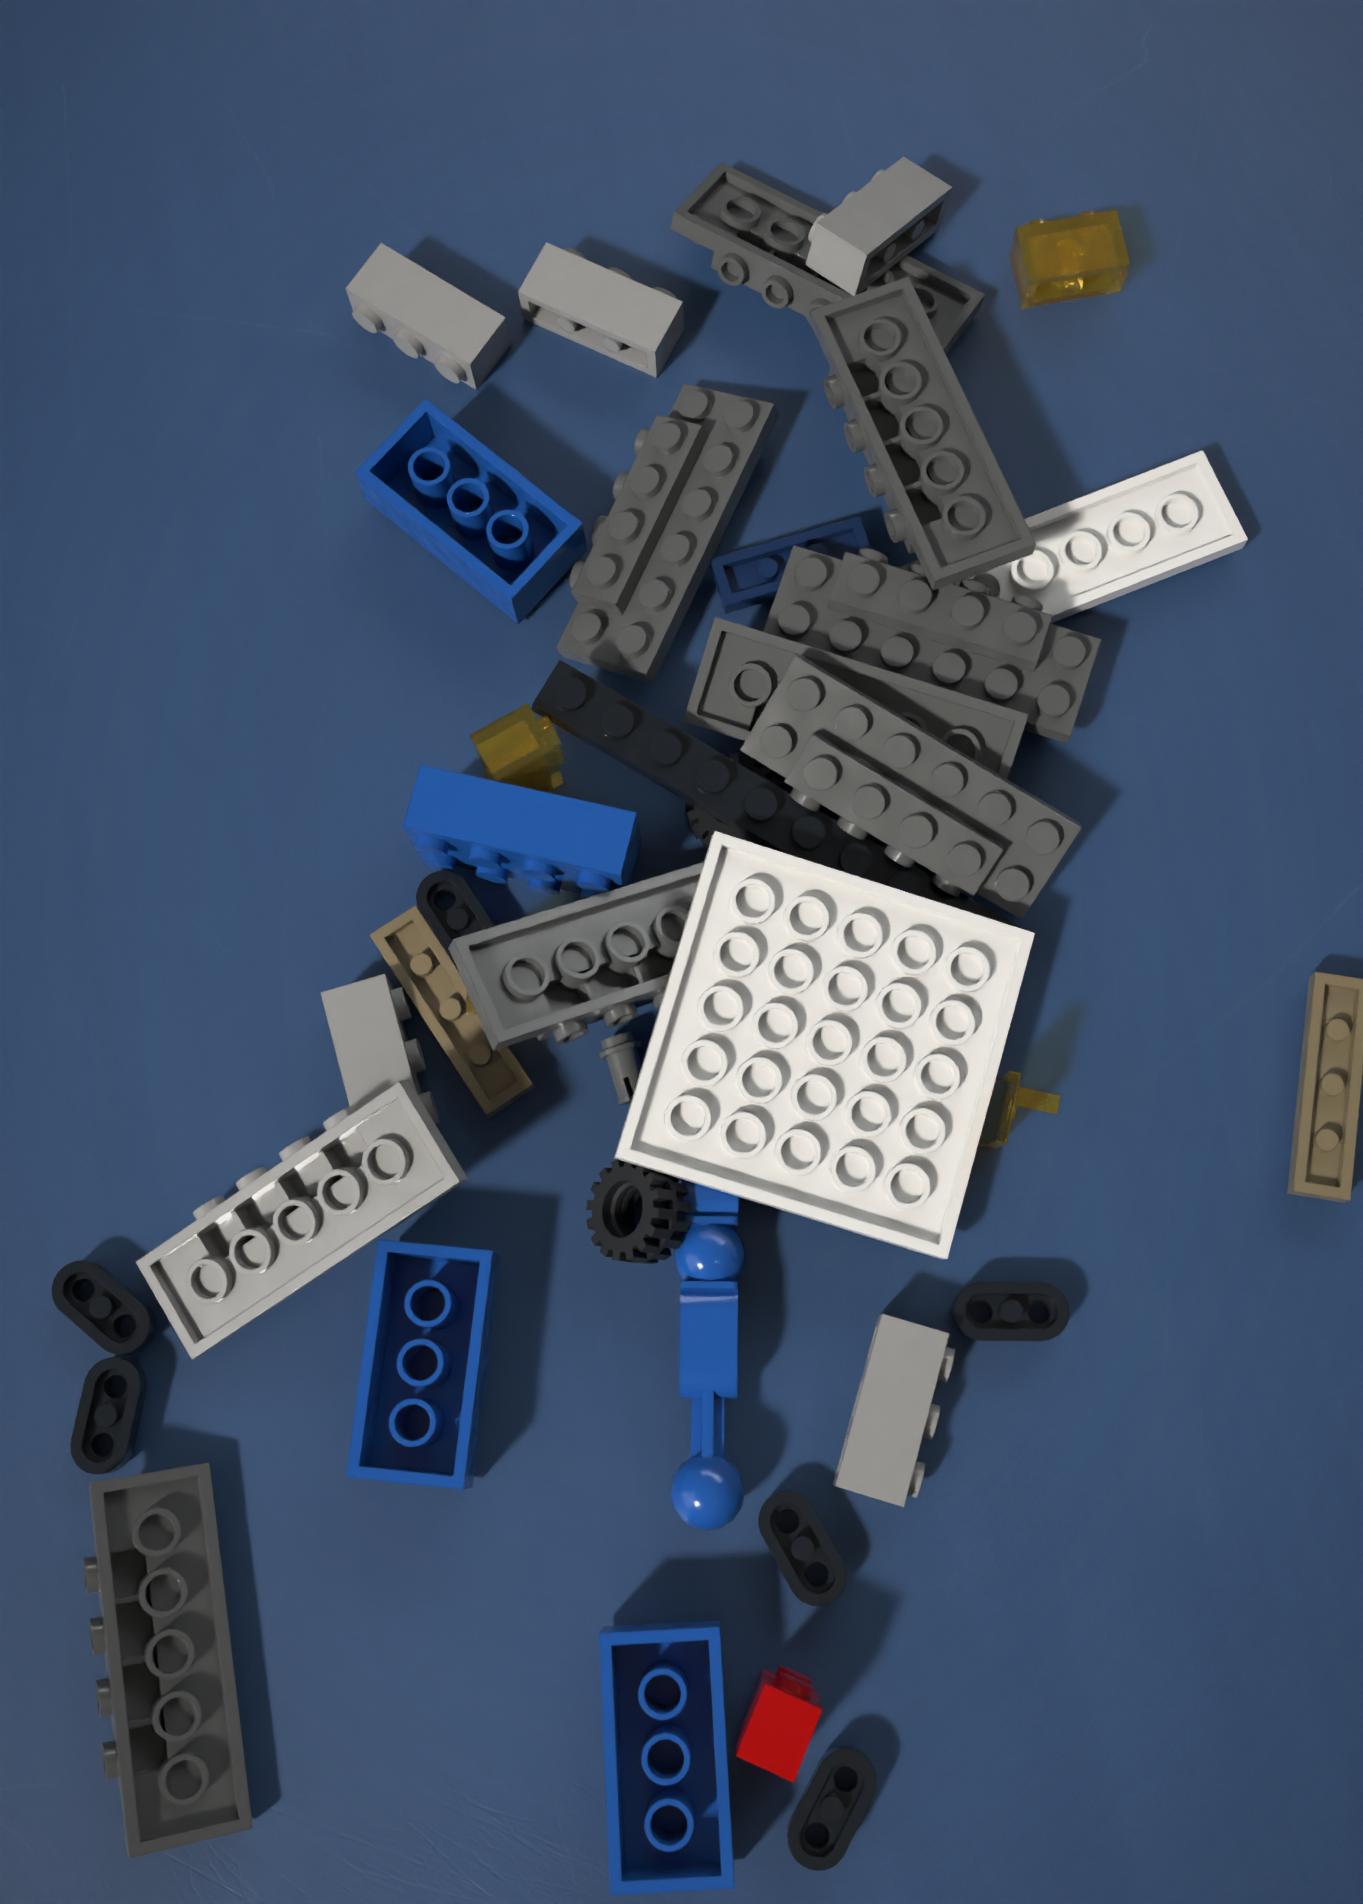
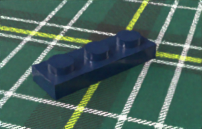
(756, 572)

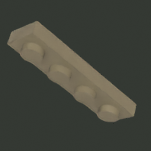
(441, 1000)
(1328, 1089)

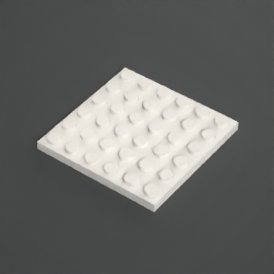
(826, 1046)

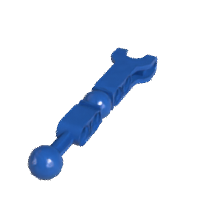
(707, 1486)

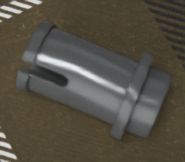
(623, 1063)

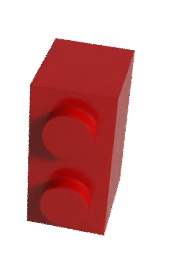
(779, 1722)

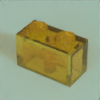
(1069, 258)
(520, 750)

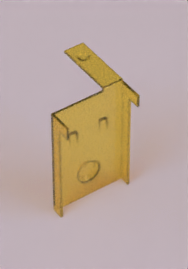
(1019, 1096)

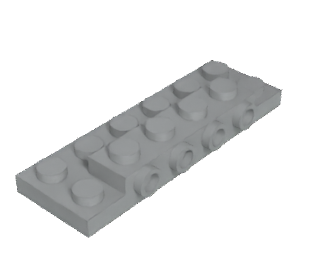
(300, 1217)

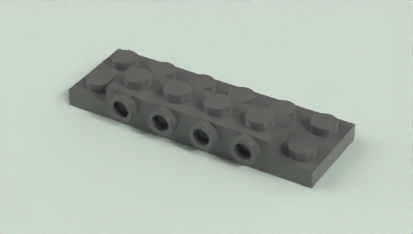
(765, 245)
(918, 435)
(663, 530)
(937, 636)
(747, 665)
(908, 790)
(577, 961)
(166, 1660)

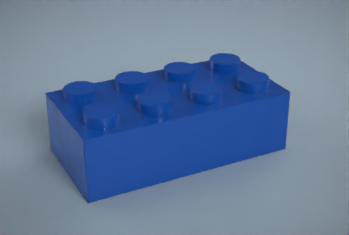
(472, 510)
(521, 834)
(424, 1365)
(666, 1758)

